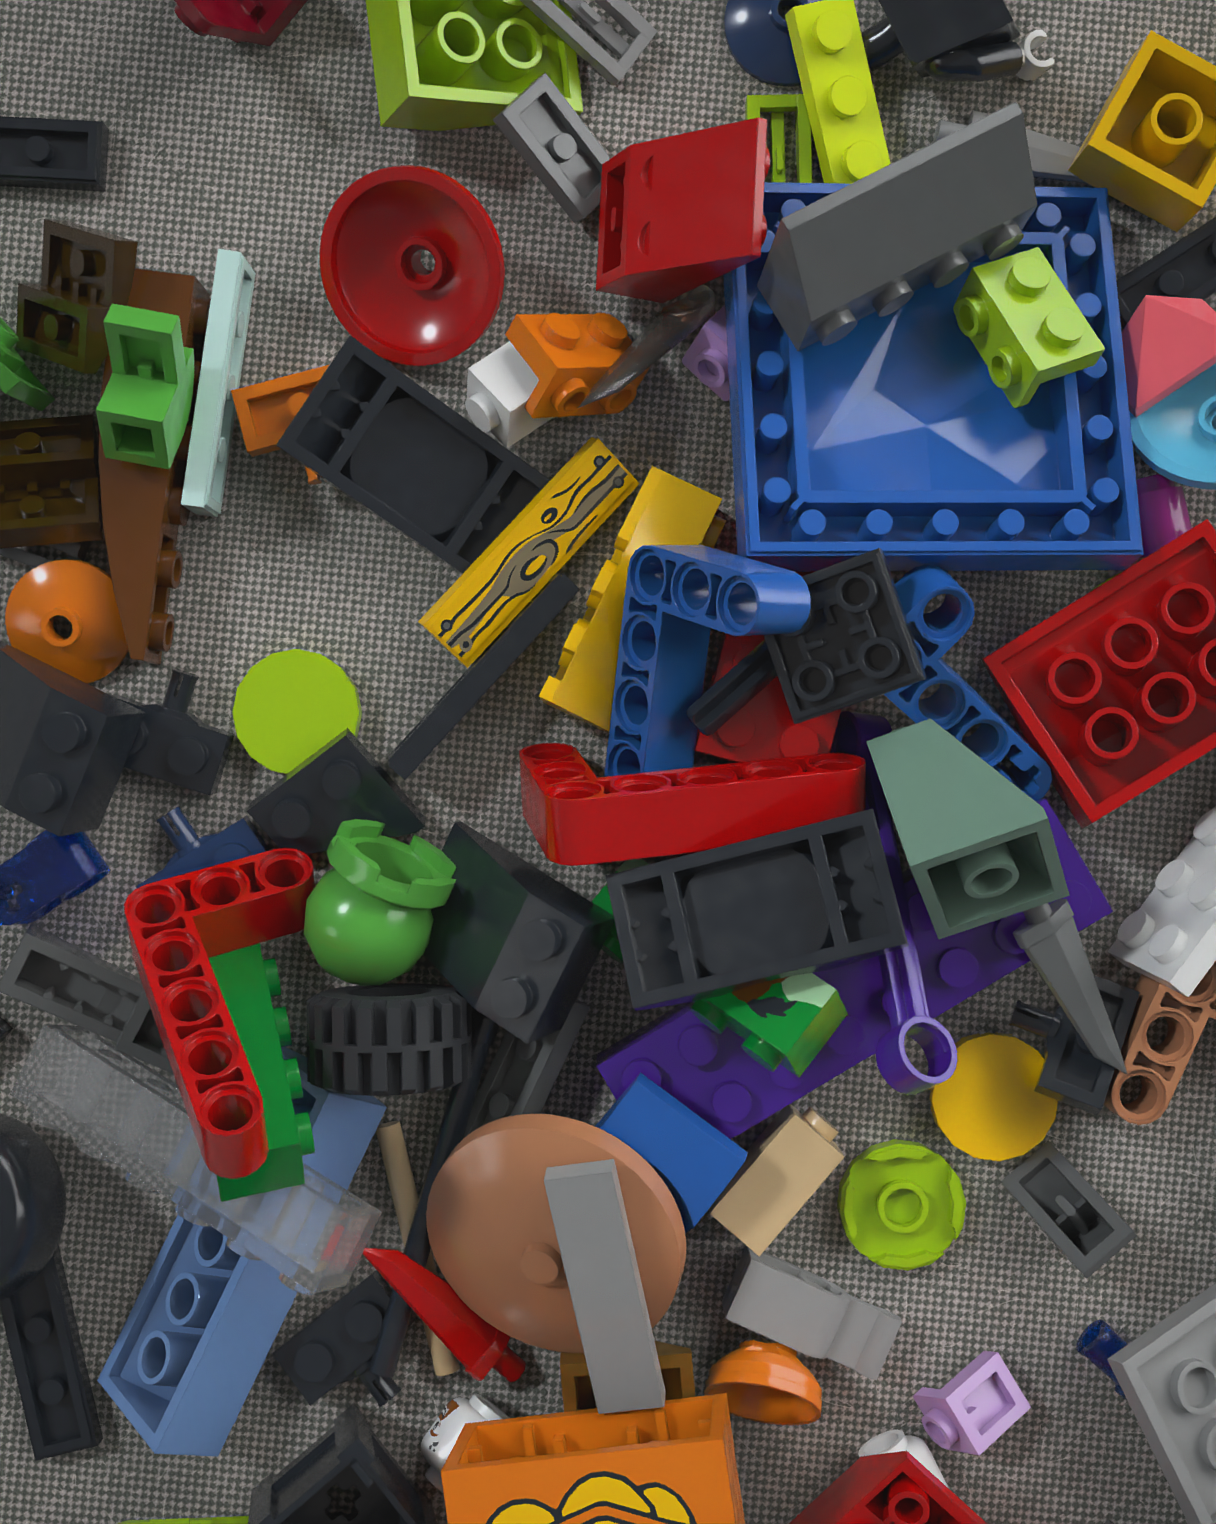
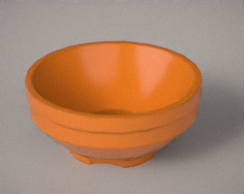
(766, 1384)

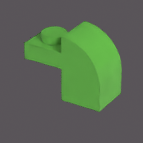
(149, 389)

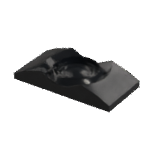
(409, 457)
(756, 911)

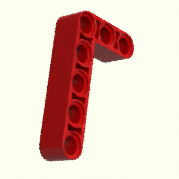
(677, 810)
(171, 936)

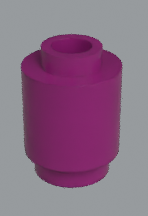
(1161, 512)

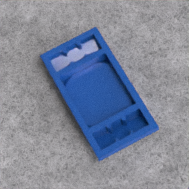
(678, 1145)

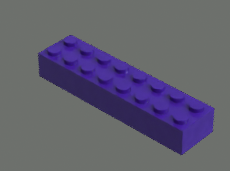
(736, 1092)

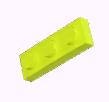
(837, 90)

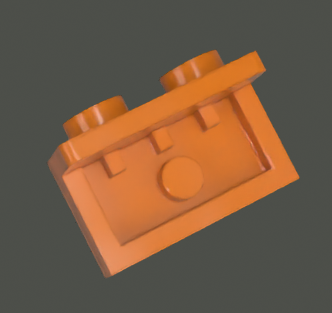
(569, 359)

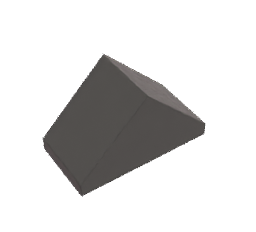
(1068, 1209)

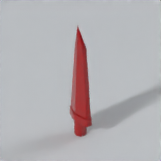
(452, 1321)

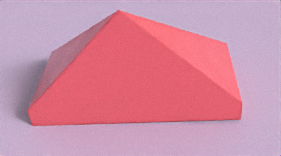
(1166, 347)

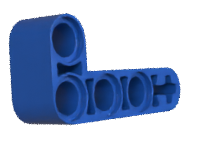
(955, 702)

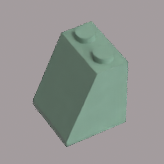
(965, 830)

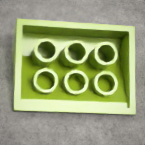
(462, 60)

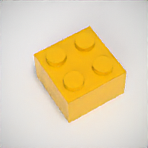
(1156, 134)

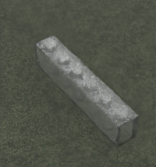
(141, 1124)

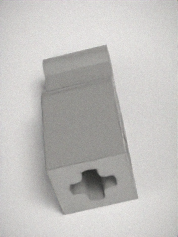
(809, 1313)

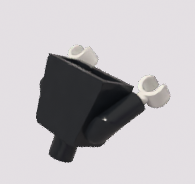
(954, 40)

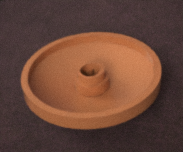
(499, 1237)

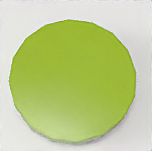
(293, 708)
(901, 1204)

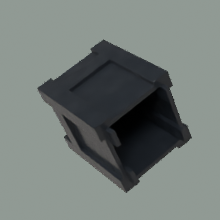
(345, 1457)

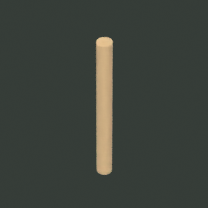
(405, 1203)

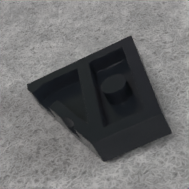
(330, 788)

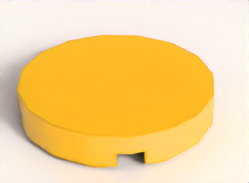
(991, 1098)

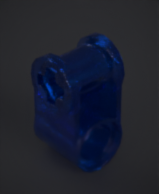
(50, 873)

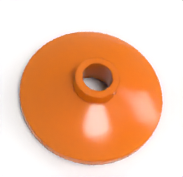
(82, 596)

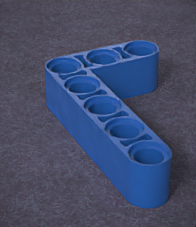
(664, 640)

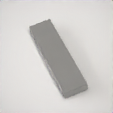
(605, 1286)

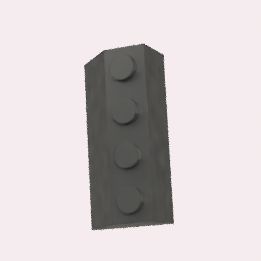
(901, 230)

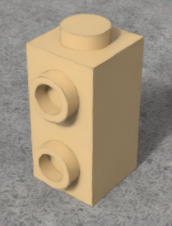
(778, 1176)

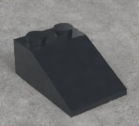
(59, 744)
(513, 937)

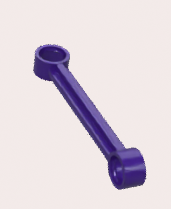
(900, 967)

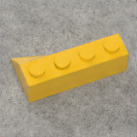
(662, 514)

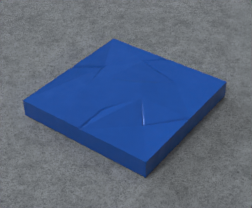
(912, 442)

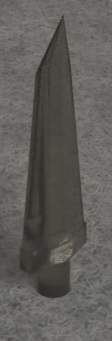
(664, 332)

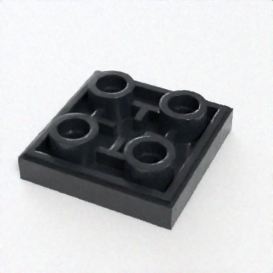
(851, 642)

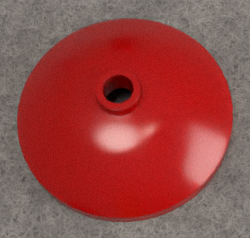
(377, 273)

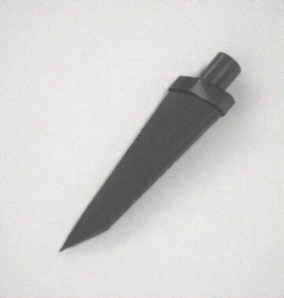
(1060, 958)

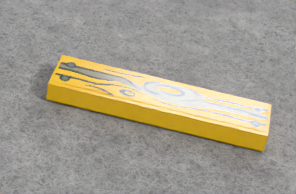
(529, 552)

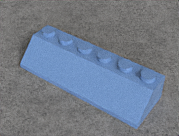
(215, 1314)

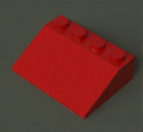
(1121, 678)

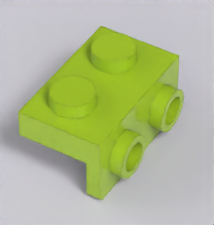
(1024, 324)

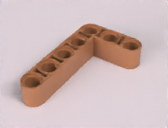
(1163, 1064)

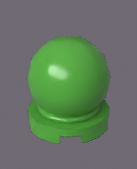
(375, 905)

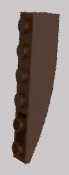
(145, 501)

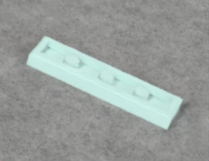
(218, 376)

